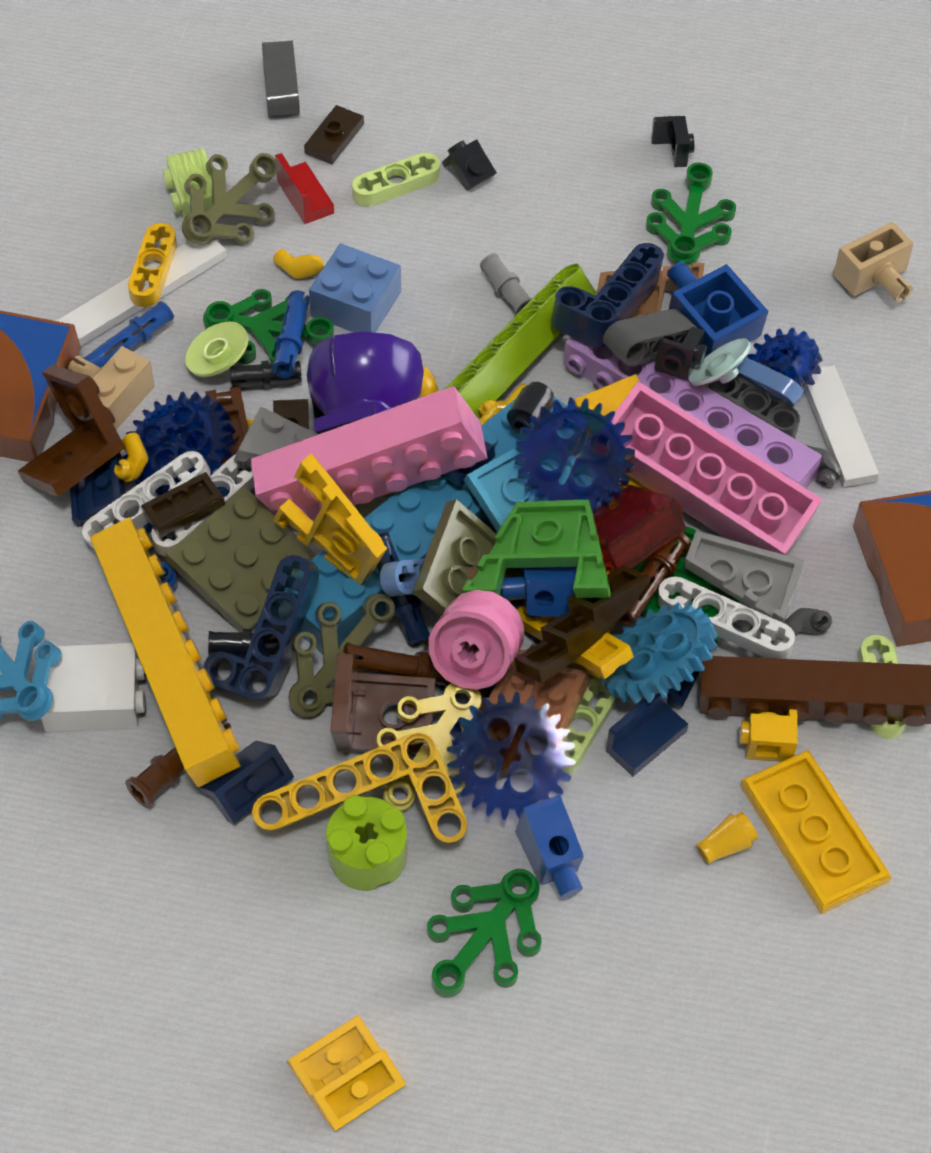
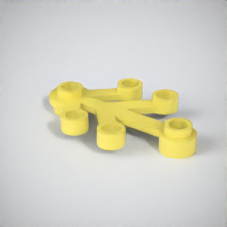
(438, 732)

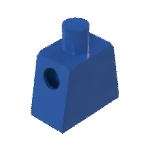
(542, 589)
(551, 845)

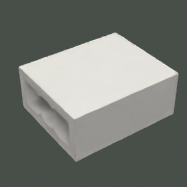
(95, 688)

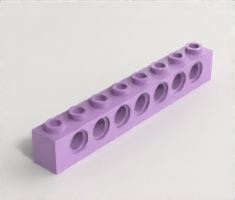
(722, 415)

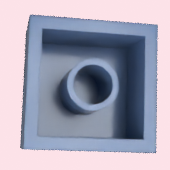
(355, 289)

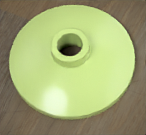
(216, 349)

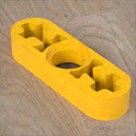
(157, 276)

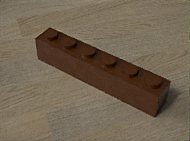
(817, 689)

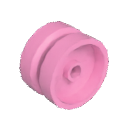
(476, 639)

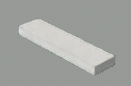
(841, 428)

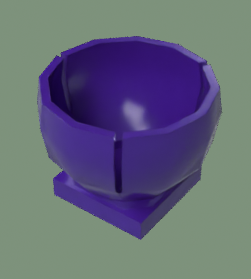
(369, 376)

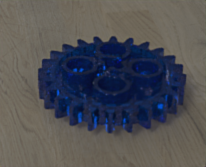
(184, 427)
(544, 443)
(476, 744)

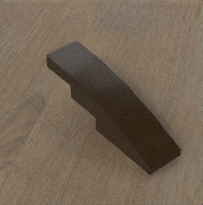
(582, 626)

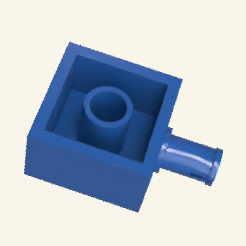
(717, 305)

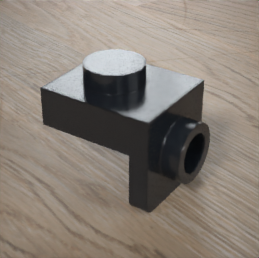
(674, 131)
(469, 163)
(680, 358)

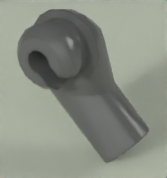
(828, 468)
(809, 621)

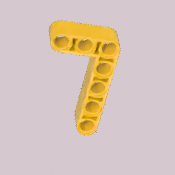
(366, 782)

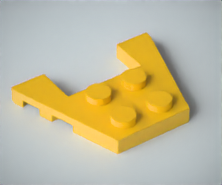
(338, 526)

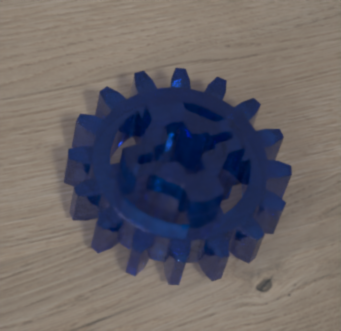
(790, 355)

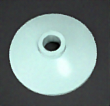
(721, 363)

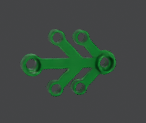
(685, 246)
(264, 323)
(487, 927)

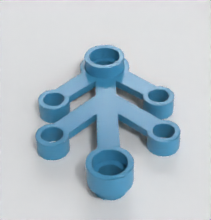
(32, 698)

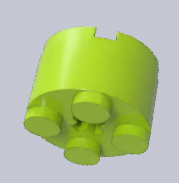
(367, 842)

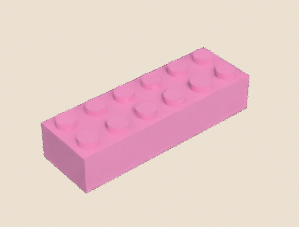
(377, 453)
(712, 475)

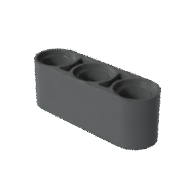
(280, 78)
(638, 338)
(759, 404)

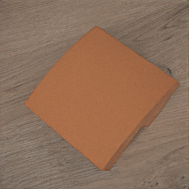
(560, 691)

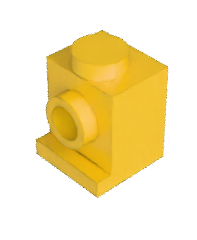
(770, 736)

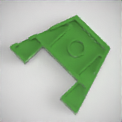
(546, 536)

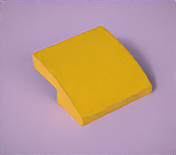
(346, 1073)

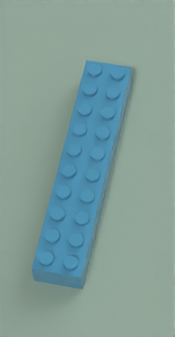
(411, 522)

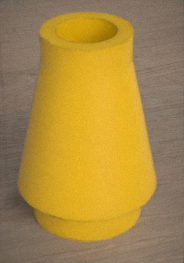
(729, 837)

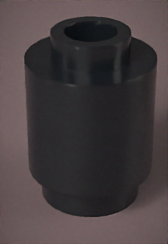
(529, 403)

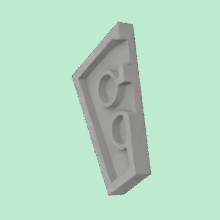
(270, 433)
(746, 572)

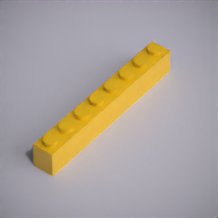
(165, 652)

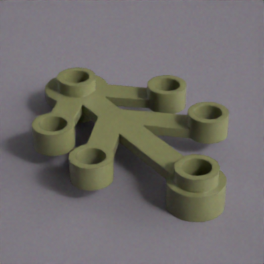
(226, 203)
(330, 648)

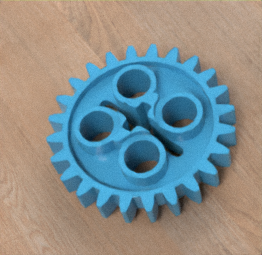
(665, 652)

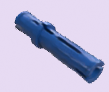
(157, 316)
(290, 342)

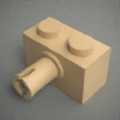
(876, 261)
(121, 381)

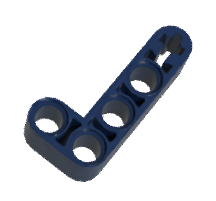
(589, 316)
(270, 625)

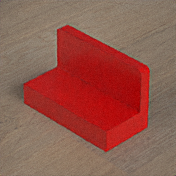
(303, 190)

